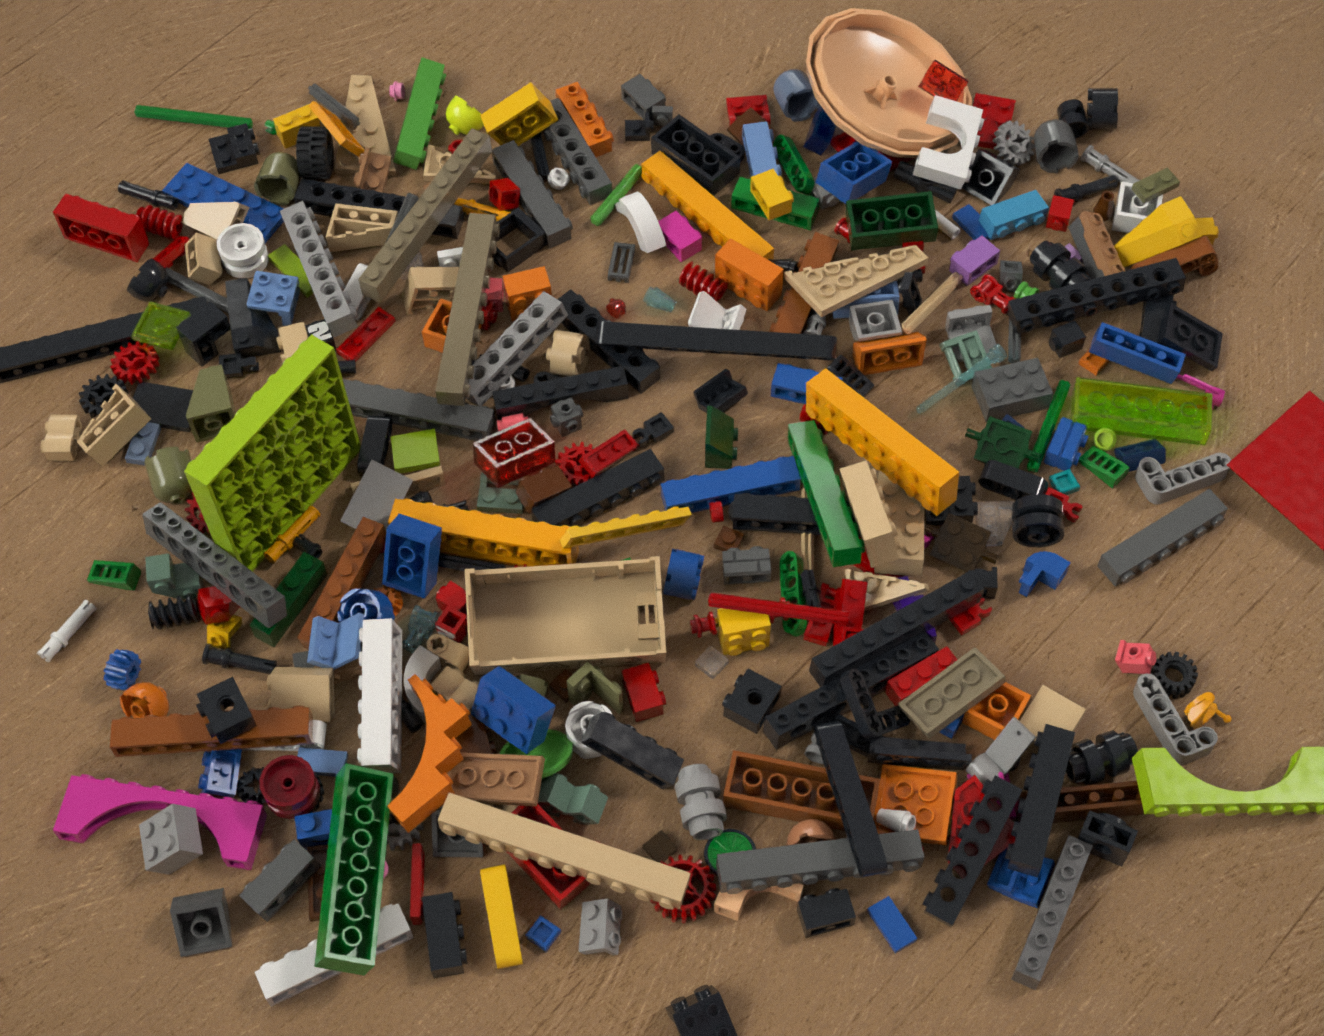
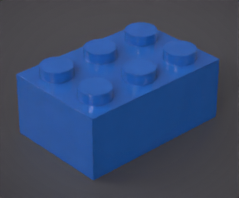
(853, 172)
(411, 555)
(512, 709)

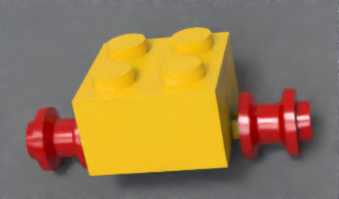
(737, 629)

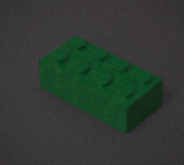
(891, 220)

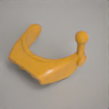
(1202, 710)

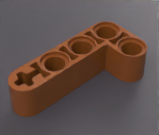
(1192, 255)

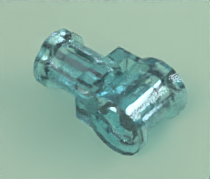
(420, 627)

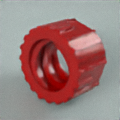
(716, 511)

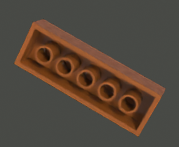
(786, 789)

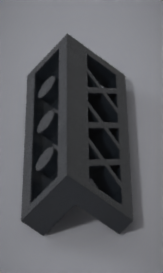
(918, 753)

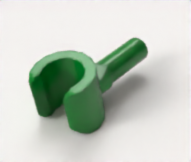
(271, 127)

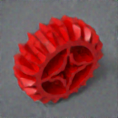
(697, 900)

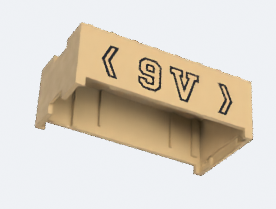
(564, 616)

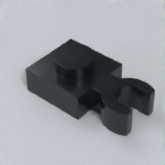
(654, 428)

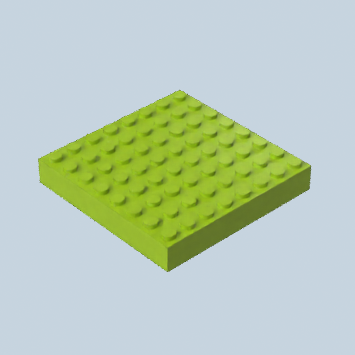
(276, 454)

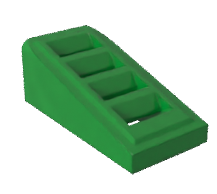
(1120, 468)
(127, 581)

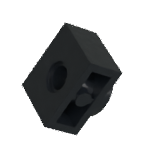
(747, 688)
(213, 704)
(1109, 836)

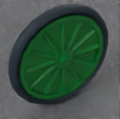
(728, 841)

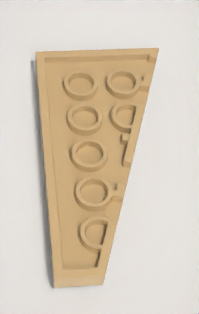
(370, 132)
(852, 278)

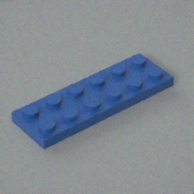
(199, 186)

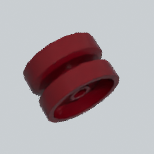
(289, 786)

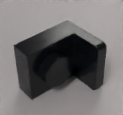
(639, 129)

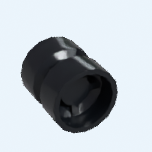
(1073, 113)

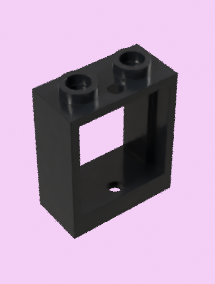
(529, 228)

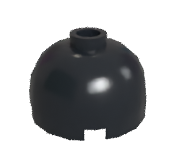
(150, 282)

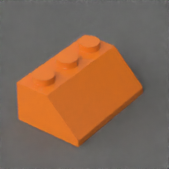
(889, 353)

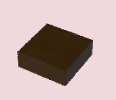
(660, 847)

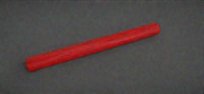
(778, 608)

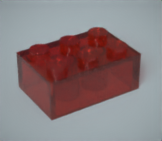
(514, 452)

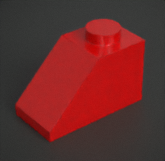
(215, 605)

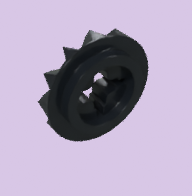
(246, 792)

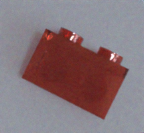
(942, 82)

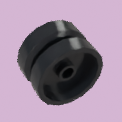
(1037, 520)

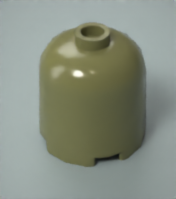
(278, 178)
(168, 475)

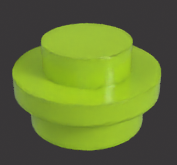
(1105, 439)

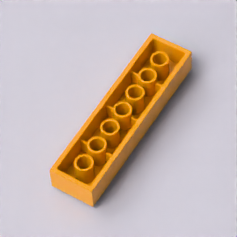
(882, 442)
(491, 536)

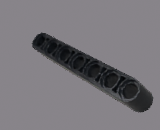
(850, 799)

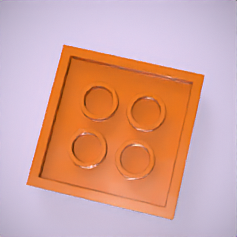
(923, 793)

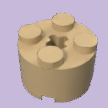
(568, 353)

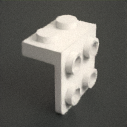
(710, 314)

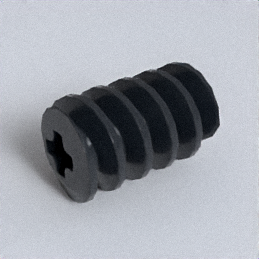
(173, 612)

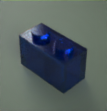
(820, 132)

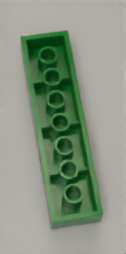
(354, 870)

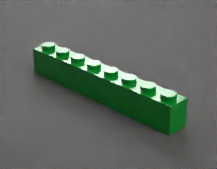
(824, 494)

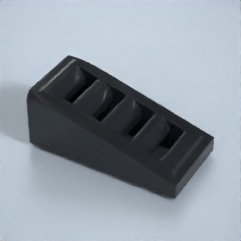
(847, 367)

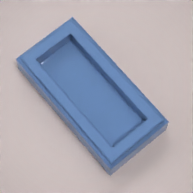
(324, 761)

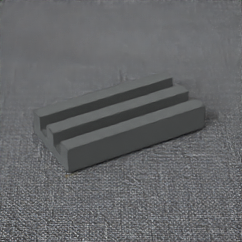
(619, 275)

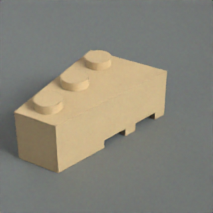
(358, 227)
(427, 286)
(113, 427)

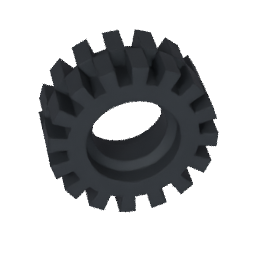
(1182, 665)

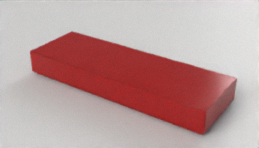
(366, 335)
(608, 453)
(417, 884)

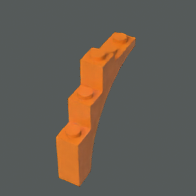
(441, 753)

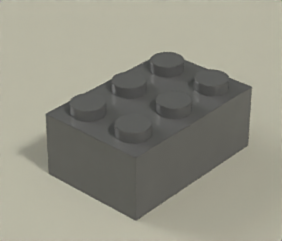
(1012, 389)

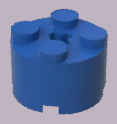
(683, 574)
(365, 601)

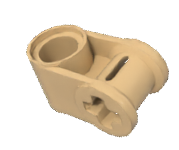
(451, 654)

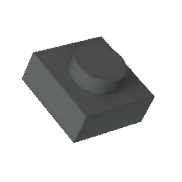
(662, 115)

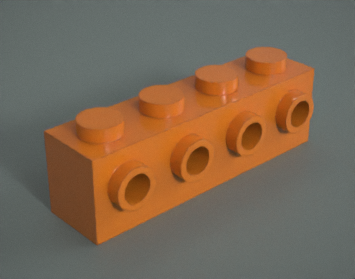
(585, 118)

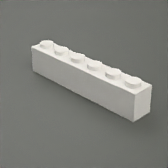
(297, 971)

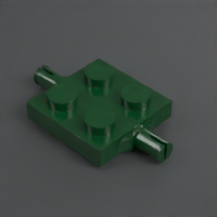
(1003, 443)

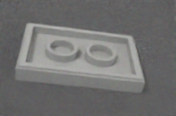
(376, 495)

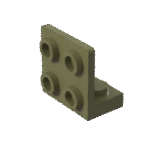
(593, 679)

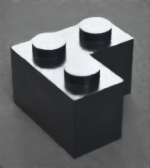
(201, 331)

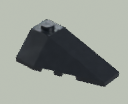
(250, 328)

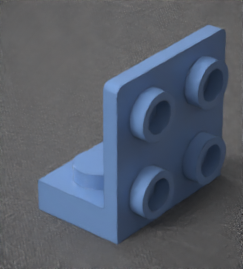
(275, 294)
(333, 642)

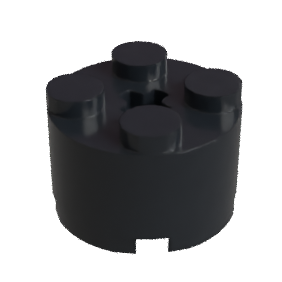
(1102, 108)

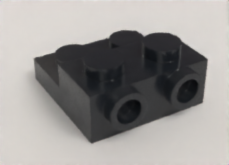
(234, 149)
(962, 507)

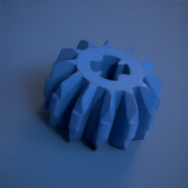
(122, 669)

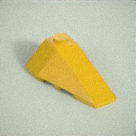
(1162, 230)

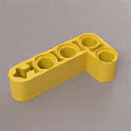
(501, 916)

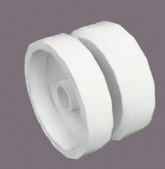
(242, 250)

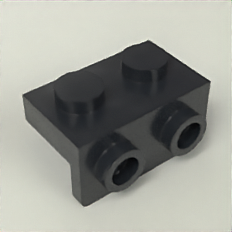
(720, 392)

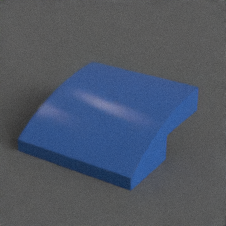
(1019, 885)

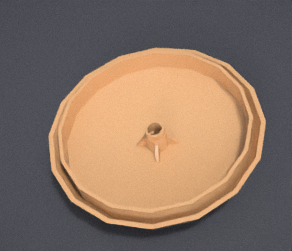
(868, 78)

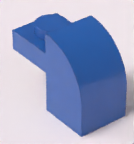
(1043, 567)

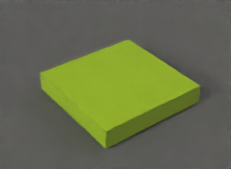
(415, 451)

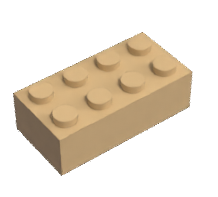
(870, 513)

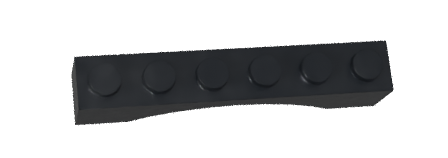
(600, 385)

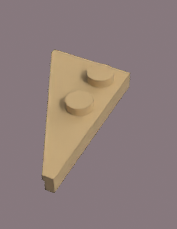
(436, 160)
(885, 589)

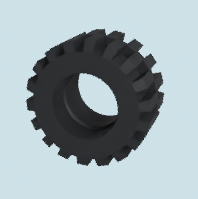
(314, 153)

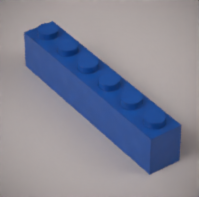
(760, 478)

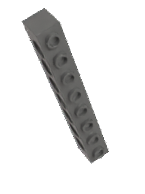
(215, 565)

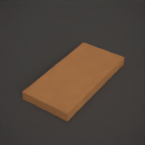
(498, 778)

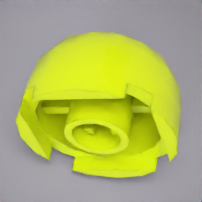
(462, 117)

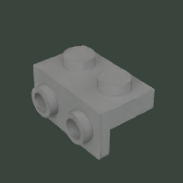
(600, 927)

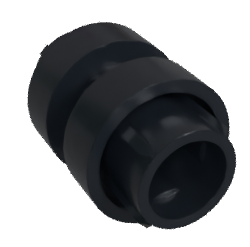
(1054, 263)
(1110, 754)

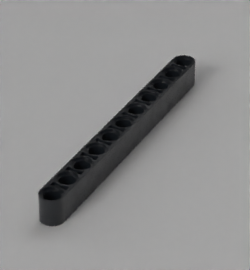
(716, 340)

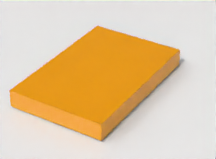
(337, 128)

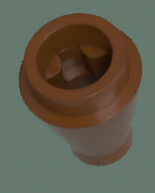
(1105, 205)

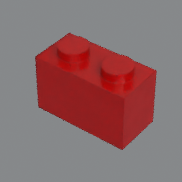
(642, 692)

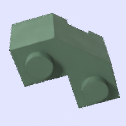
(171, 578)
(580, 802)

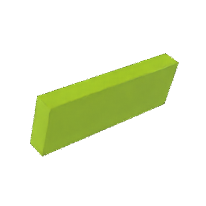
(291, 265)

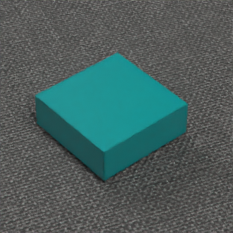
(1064, 482)

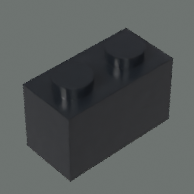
(826, 912)

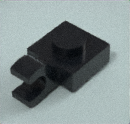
(235, 364)

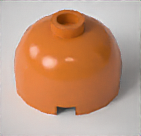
(144, 700)

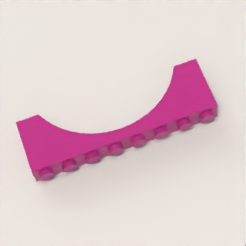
(95, 802)

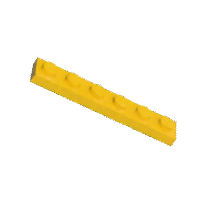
(630, 526)

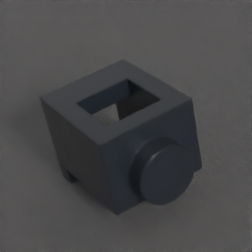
(988, 580)

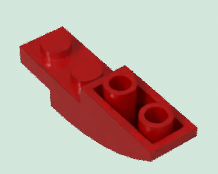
(853, 601)

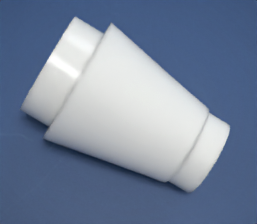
(896, 819)

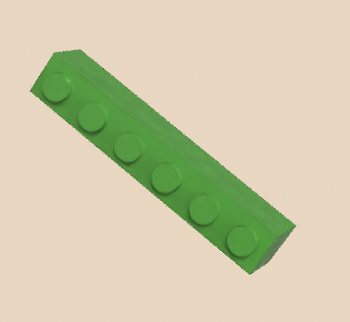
(419, 113)

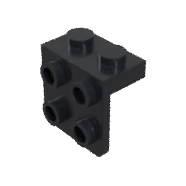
(701, 1014)

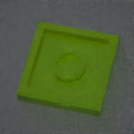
(159, 325)

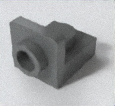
(1010, 275)

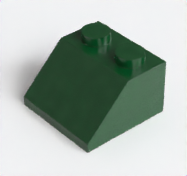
(719, 440)

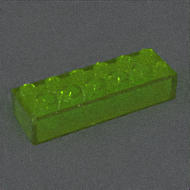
(1142, 410)

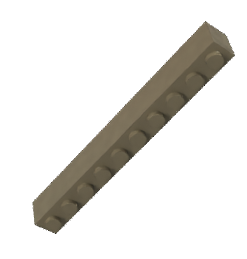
(425, 216)
(466, 310)

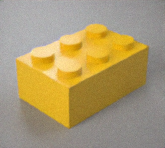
(519, 116)

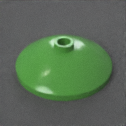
(555, 749)

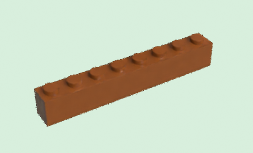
(189, 733)

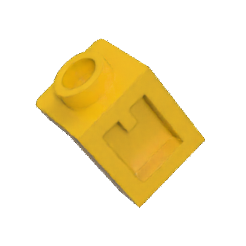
(220, 633)

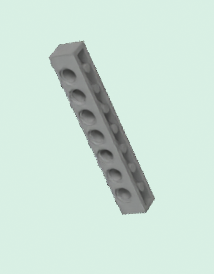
(319, 270)

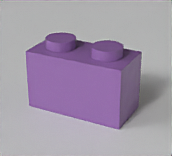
(974, 259)

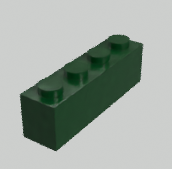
(298, 589)

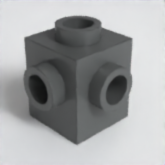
(566, 416)

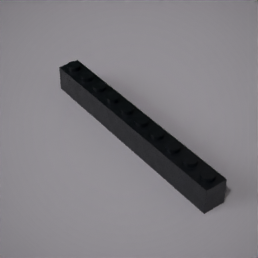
(75, 345)

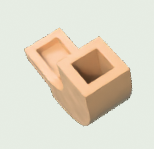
(732, 904)

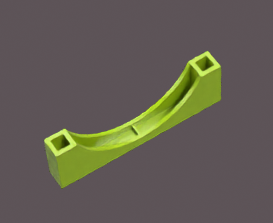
(1171, 789)

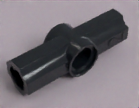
(905, 174)

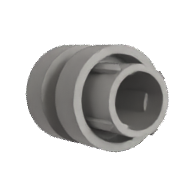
(702, 811)

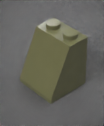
(210, 404)

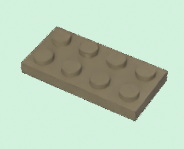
(952, 692)

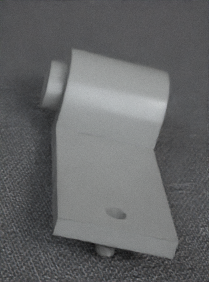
(1002, 752)

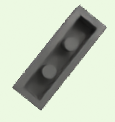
(280, 880)

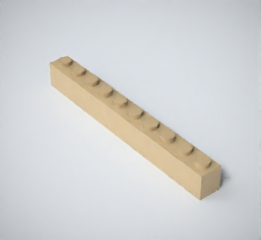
(564, 851)

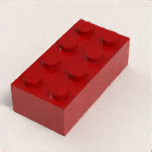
(101, 227)
(552, 881)

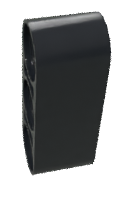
(374, 442)
(1010, 480)

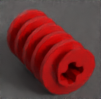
(160, 221)
(698, 282)

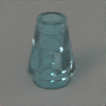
(658, 299)

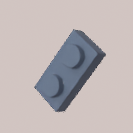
(143, 444)

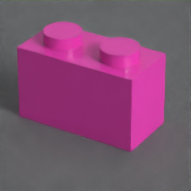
(680, 236)

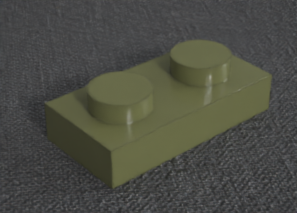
(1155, 185)

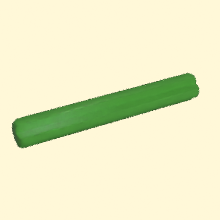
(618, 192)

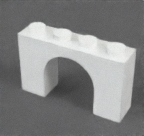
(964, 123)

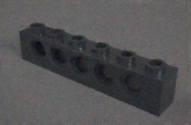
(584, 319)
(1007, 795)

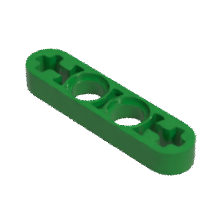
(790, 167)
(795, 592)

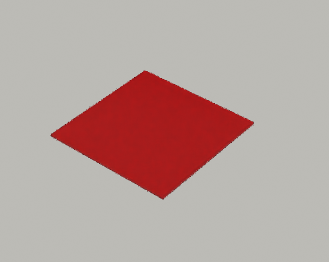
(1288, 466)

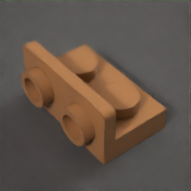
(373, 171)

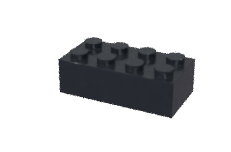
(697, 154)

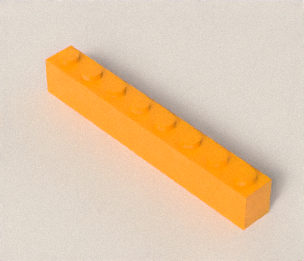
(701, 205)

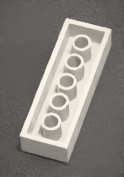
(381, 695)

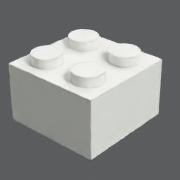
(1130, 209)

